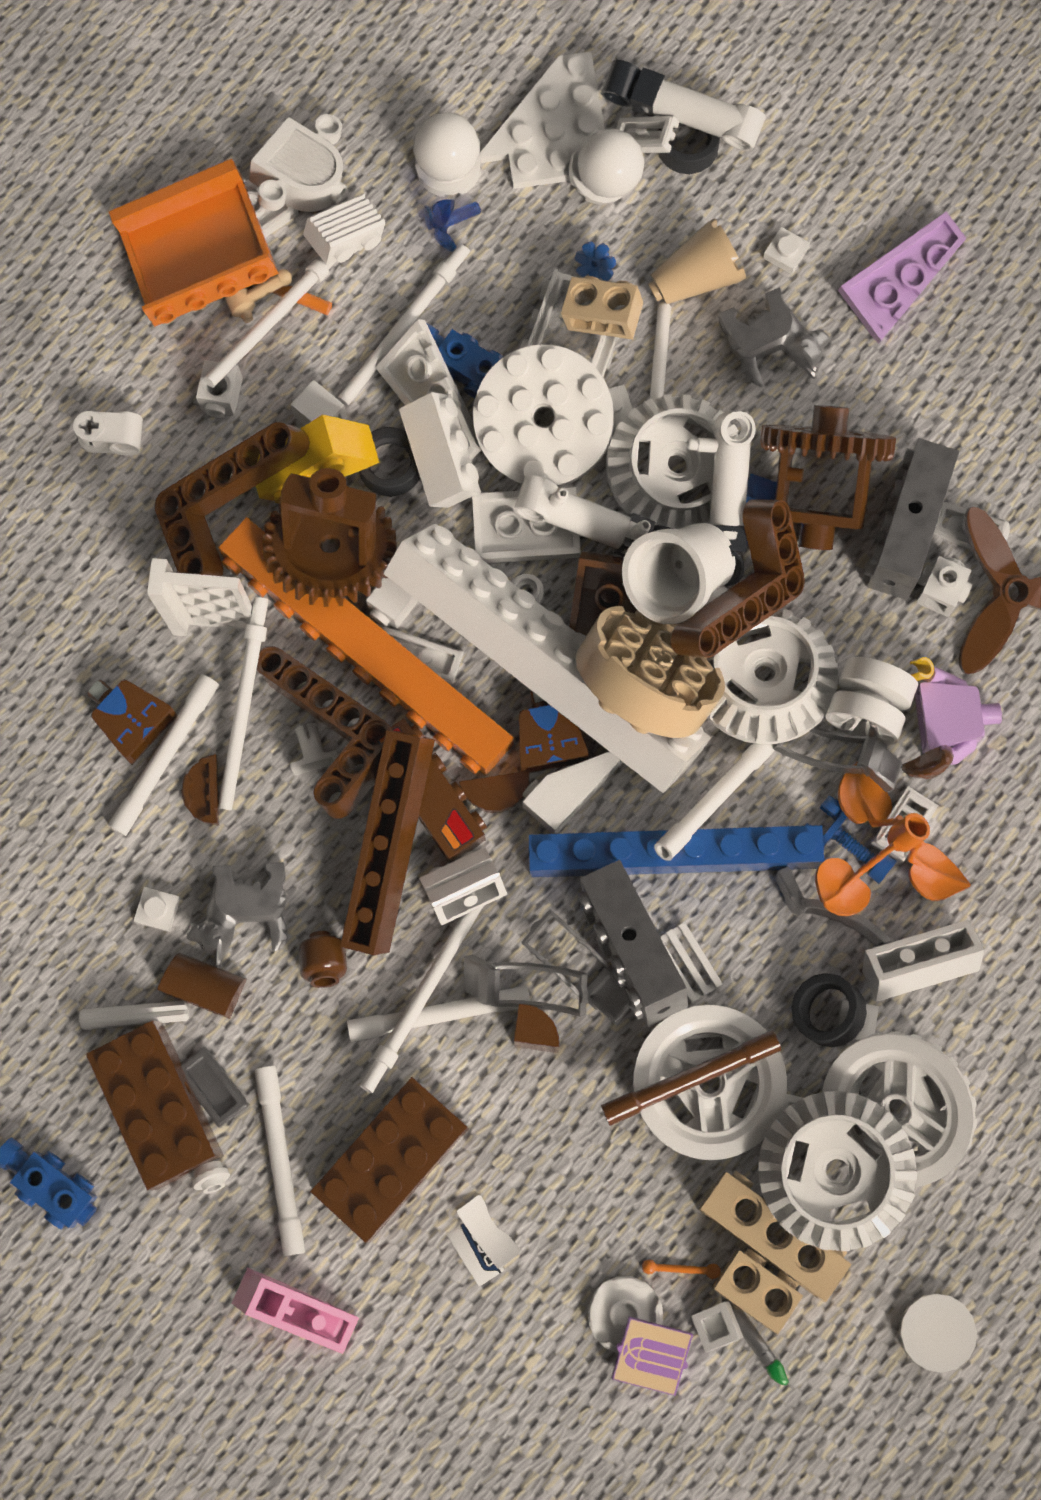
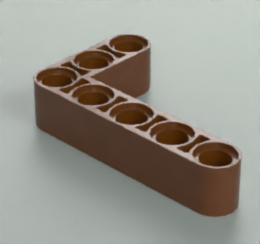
(220, 489)
(774, 584)
(336, 717)

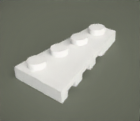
(417, 368)

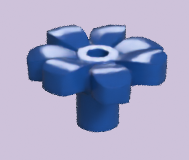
(595, 261)

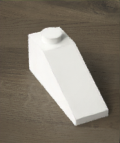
(567, 790)

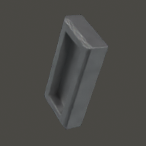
(213, 1087)

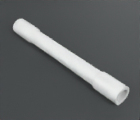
(133, 804)
(682, 832)
(379, 1025)
(289, 1222)

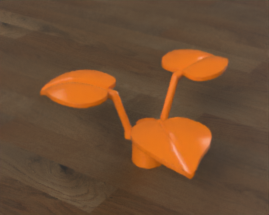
(931, 870)

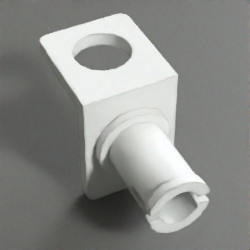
(312, 751)

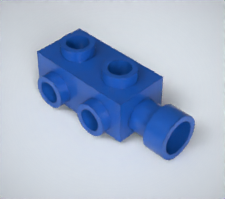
(467, 364)
(53, 1185)

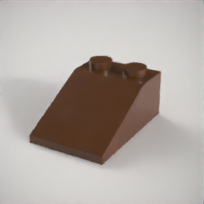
(597, 589)

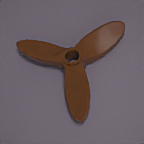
(999, 615)

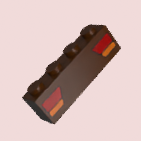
(443, 808)

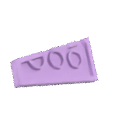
(895, 280)

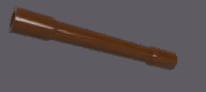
(746, 1053)

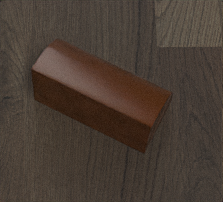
(202, 985)
(535, 1030)

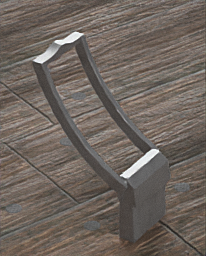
(873, 761)
(798, 905)
(483, 982)
(604, 991)

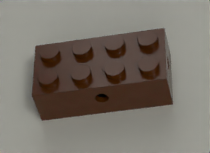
(154, 1105)
(389, 1160)

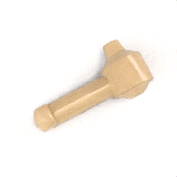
(244, 301)

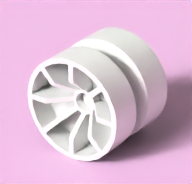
(872, 699)

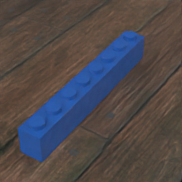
(705, 852)

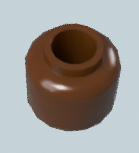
(322, 959)

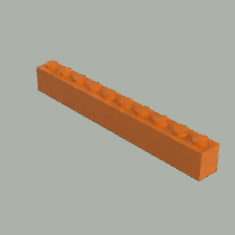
(376, 659)

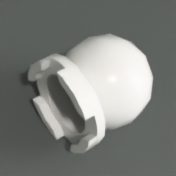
(447, 154)
(606, 166)

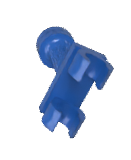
(835, 832)

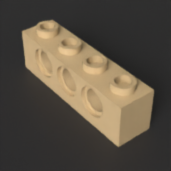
(720, 1206)

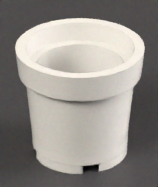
(672, 592)

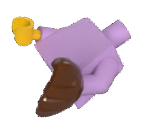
(948, 720)

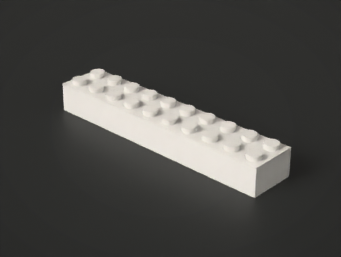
(528, 645)

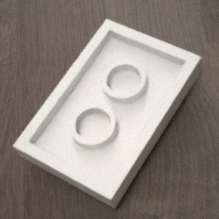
(510, 538)

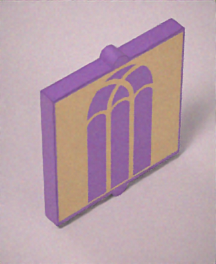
(652, 1356)

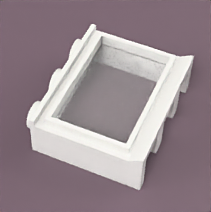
(550, 328)

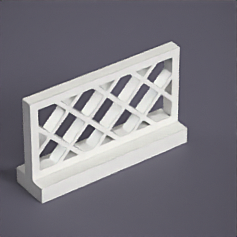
(197, 599)

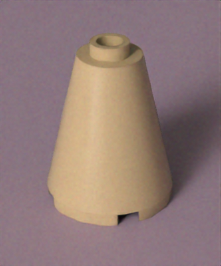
(697, 266)

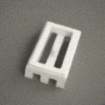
(650, 140)
(704, 989)

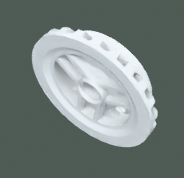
(657, 493)
(779, 710)
(905, 1060)
(714, 1129)
(805, 1204)

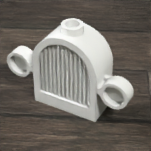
(300, 166)

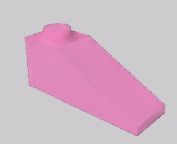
(294, 1311)

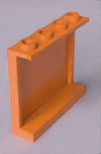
(194, 242)

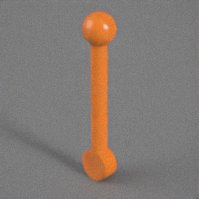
(711, 1271)

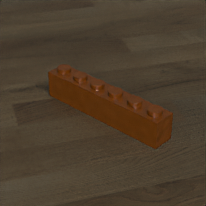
(387, 842)

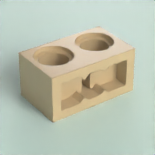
(599, 315)
(753, 1297)

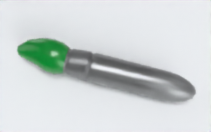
(761, 1349)

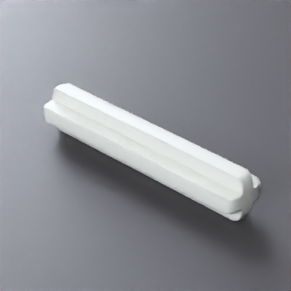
(133, 1015)

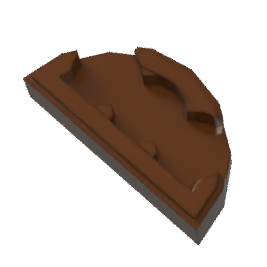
(201, 790)
(496, 793)

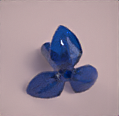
(444, 216)

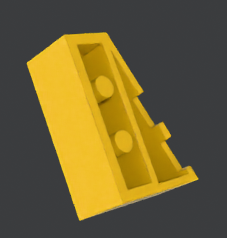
(333, 445)

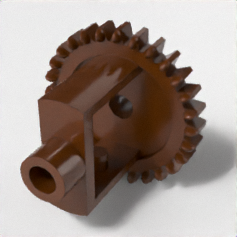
(831, 435)
(327, 539)

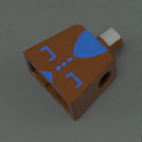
(129, 716)
(548, 738)

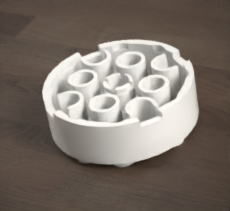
(537, 380)

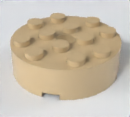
(641, 678)

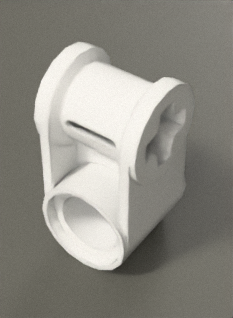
(111, 432)

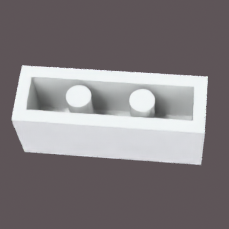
(440, 450)
(922, 960)

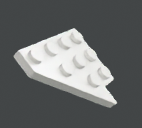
(549, 123)

